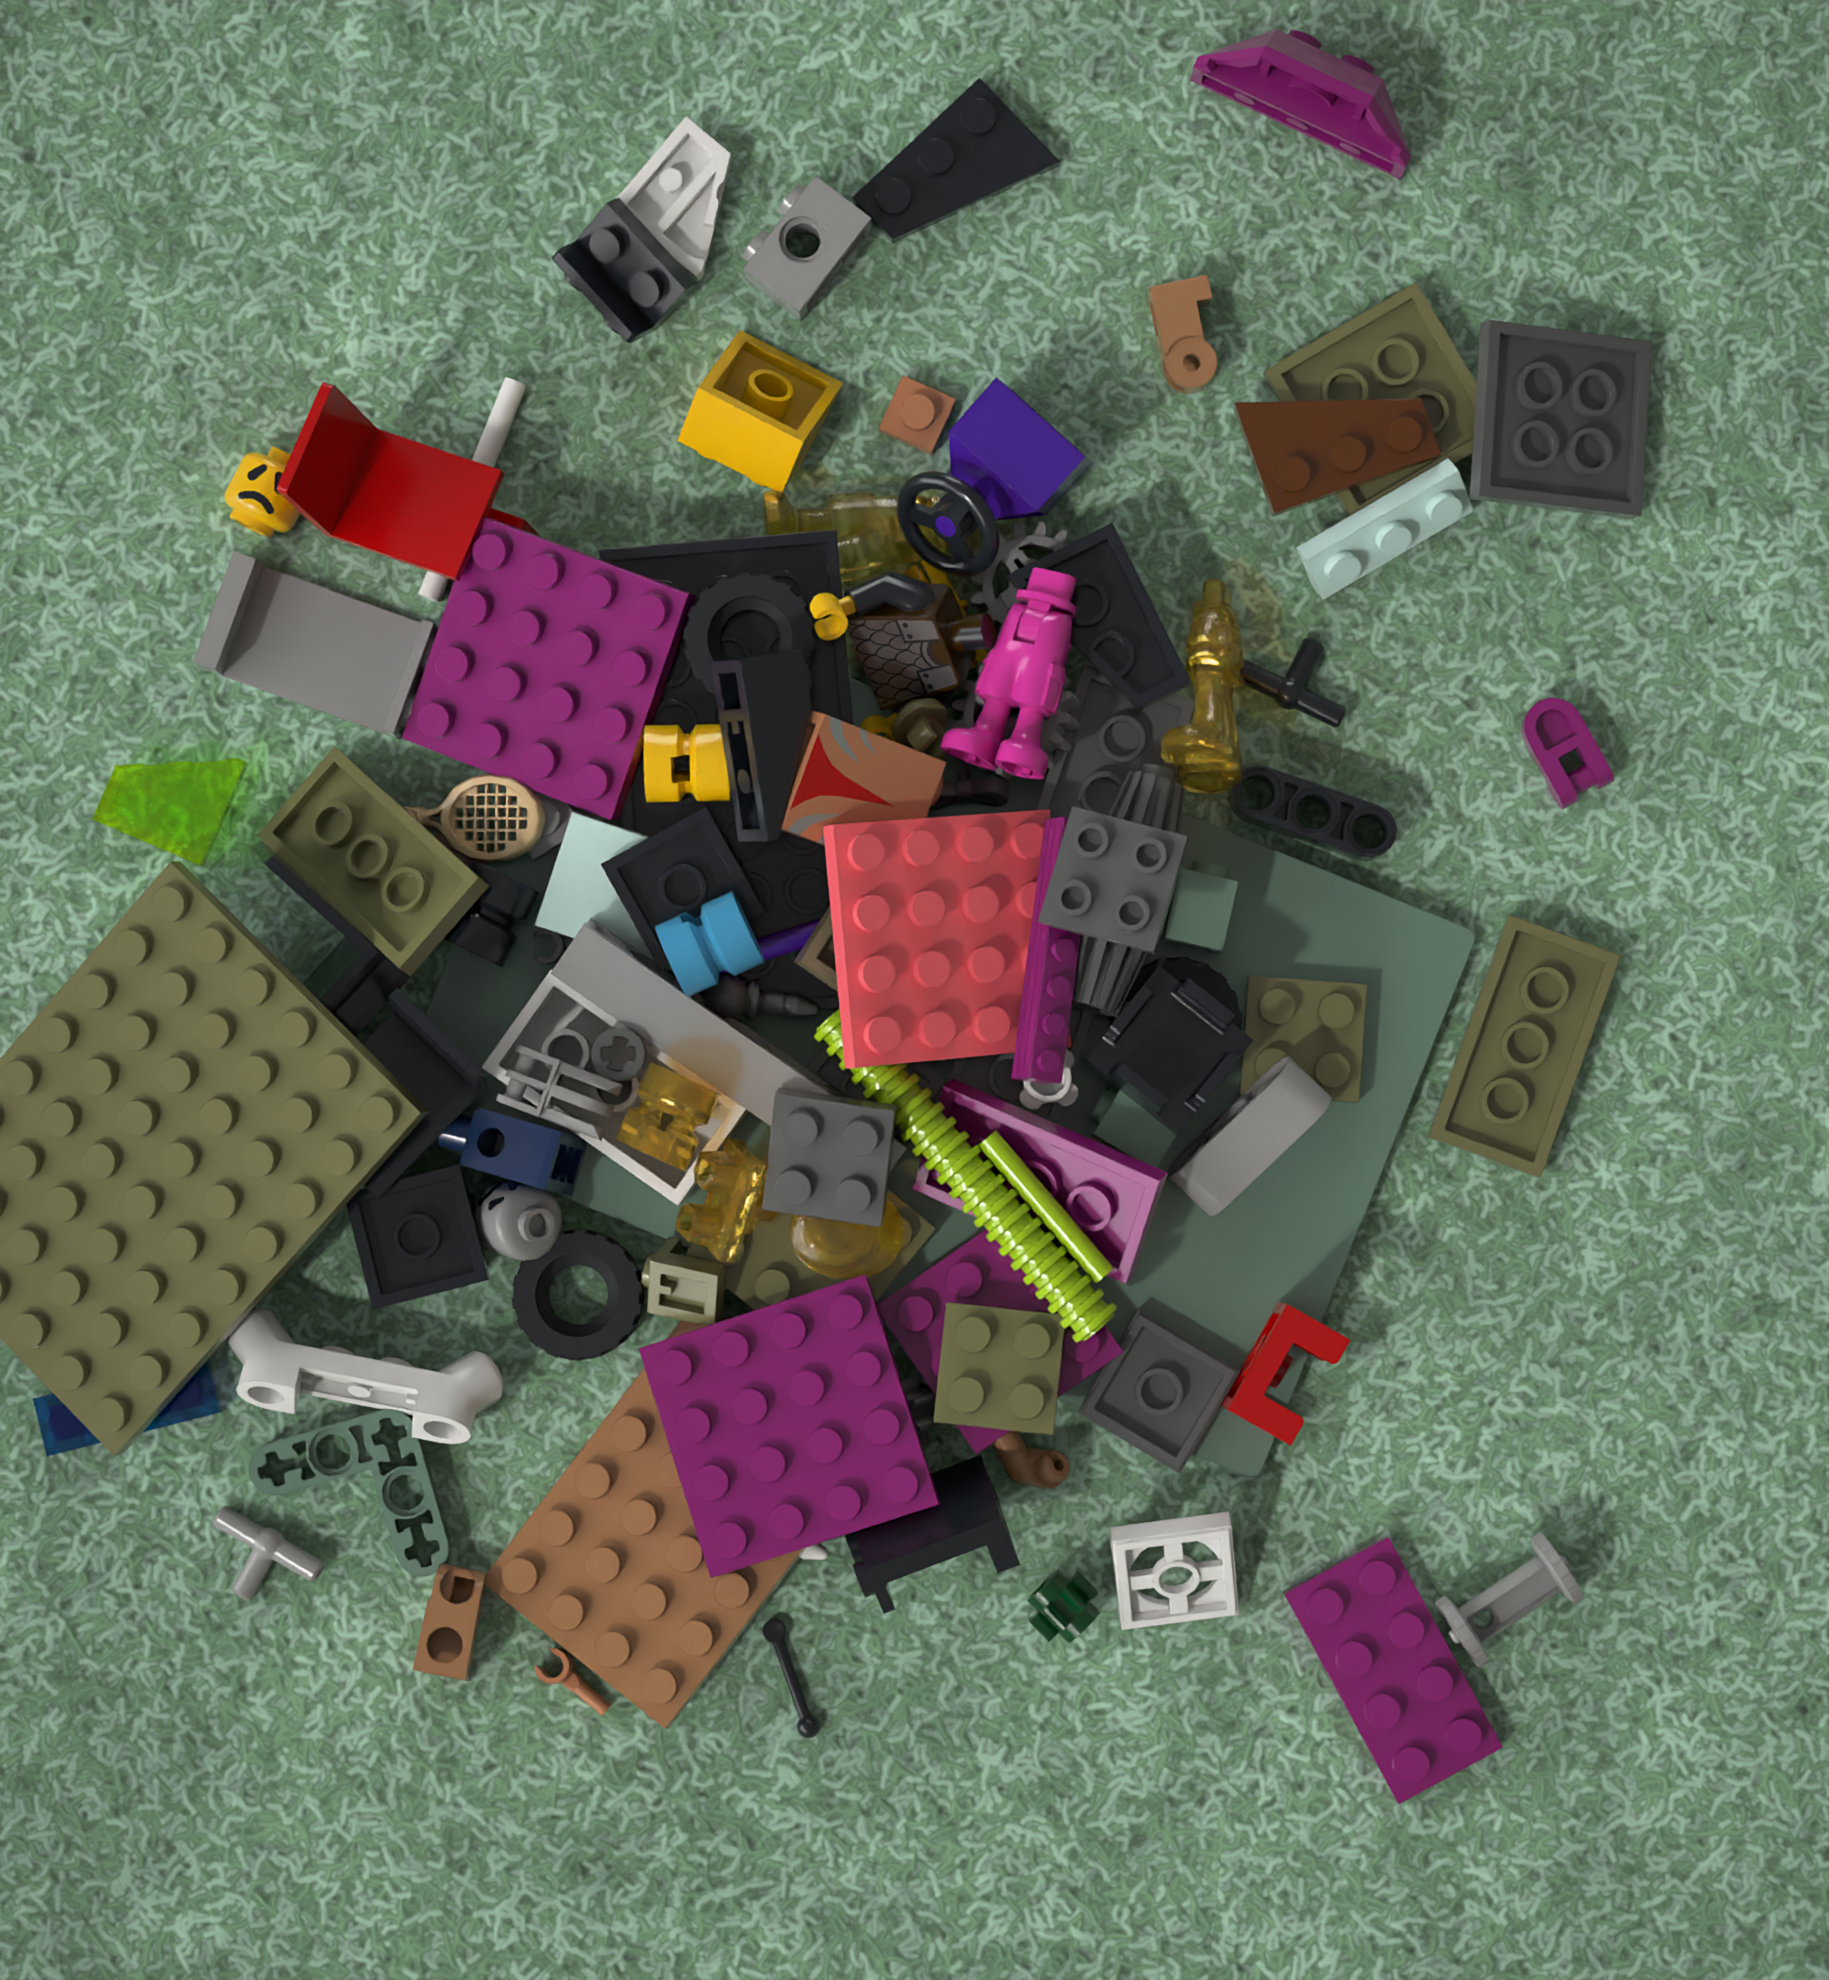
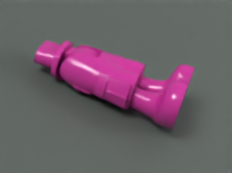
(1024, 673)

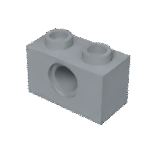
(801, 281)

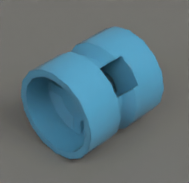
(709, 944)

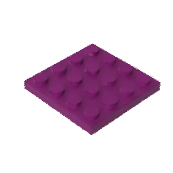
(548, 668)
(789, 1426)

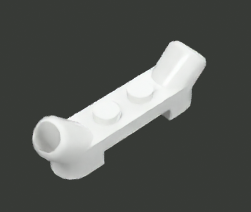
(440, 1401)

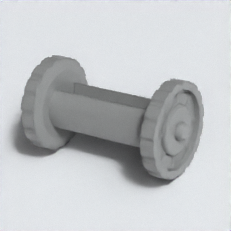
(1510, 1599)

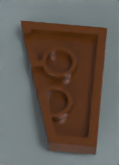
(1331, 445)

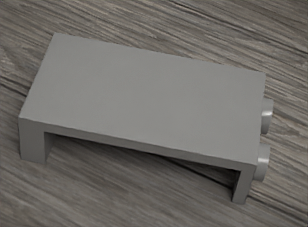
(315, 646)

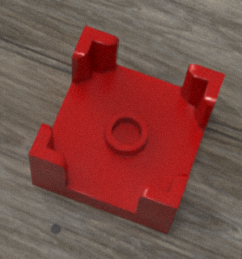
(1269, 1363)

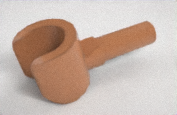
(573, 1682)

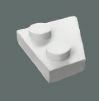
(681, 194)

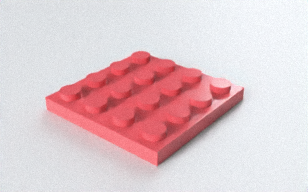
(932, 933)

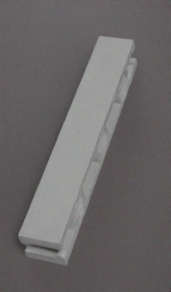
(681, 1026)

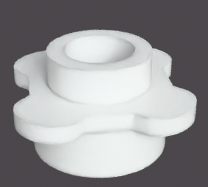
(1037, 1094)

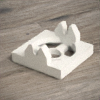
(1213, 1601)

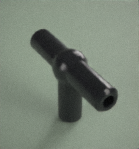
(1291, 690)

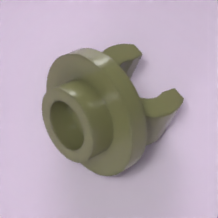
(921, 726)

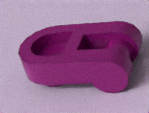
(1552, 731)

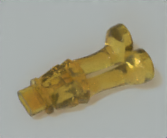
(1209, 748)

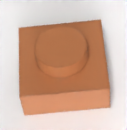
(917, 415)

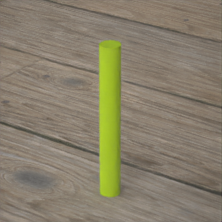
(1046, 1206)

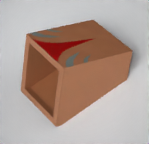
(857, 779)

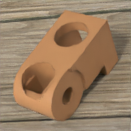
(1184, 354)
(451, 1623)

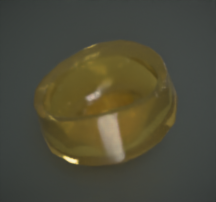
(847, 1248)

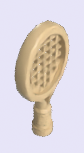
(459, 798)

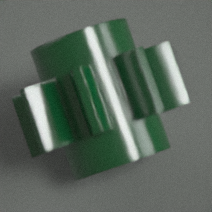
(1063, 1606)

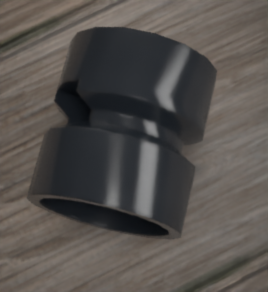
(489, 921)

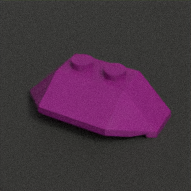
(1311, 93)

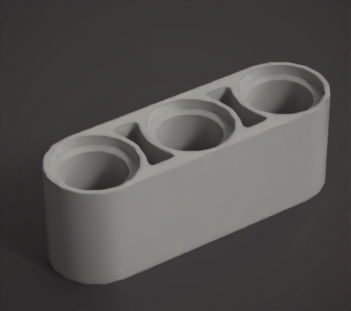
(1249, 1136)

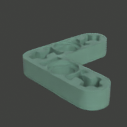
(366, 1455)

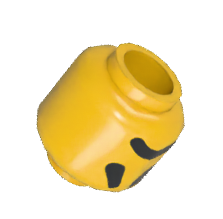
(255, 494)

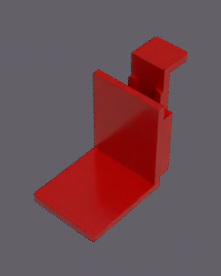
(389, 489)

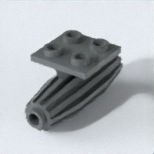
(1117, 884)

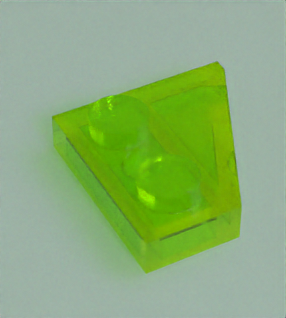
(172, 803)

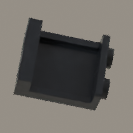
(963, 1522)

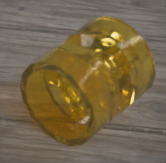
(678, 1096)

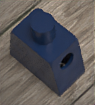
(530, 1151)

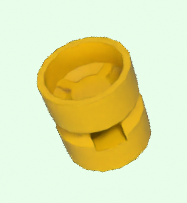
(708, 767)

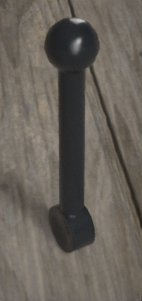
(774, 1632)

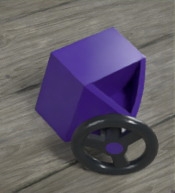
(1002, 468)

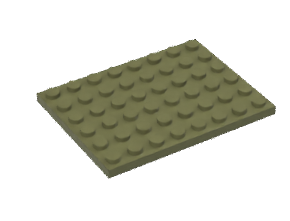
(172, 1152)

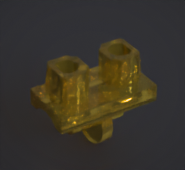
(733, 1200)

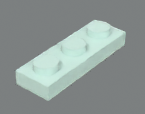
(1385, 529)

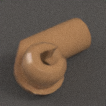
(1031, 1465)

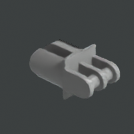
(521, 1077)

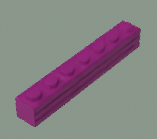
(1047, 981)

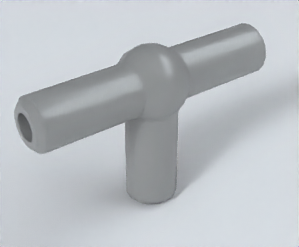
(267, 1546)

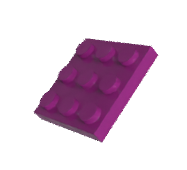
(982, 1278)

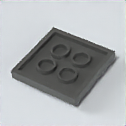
(1560, 419)

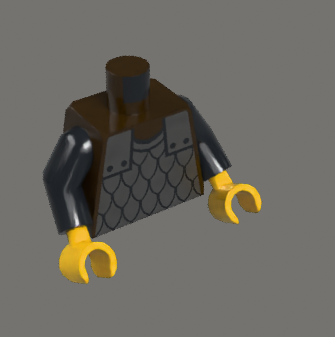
(906, 638)

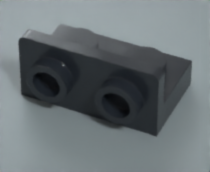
(624, 272)

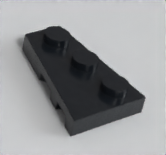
(956, 161)
(1114, 618)

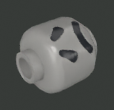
(518, 1220)

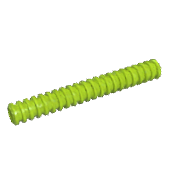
(980, 1191)

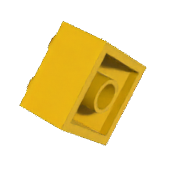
(759, 411)

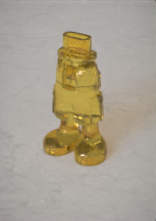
(865, 529)

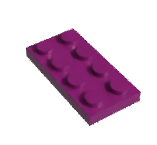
(1096, 1185)
(1392, 1669)

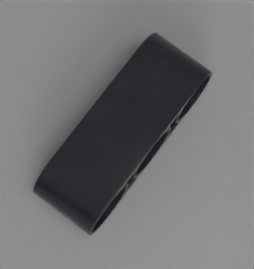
(1340, 808)

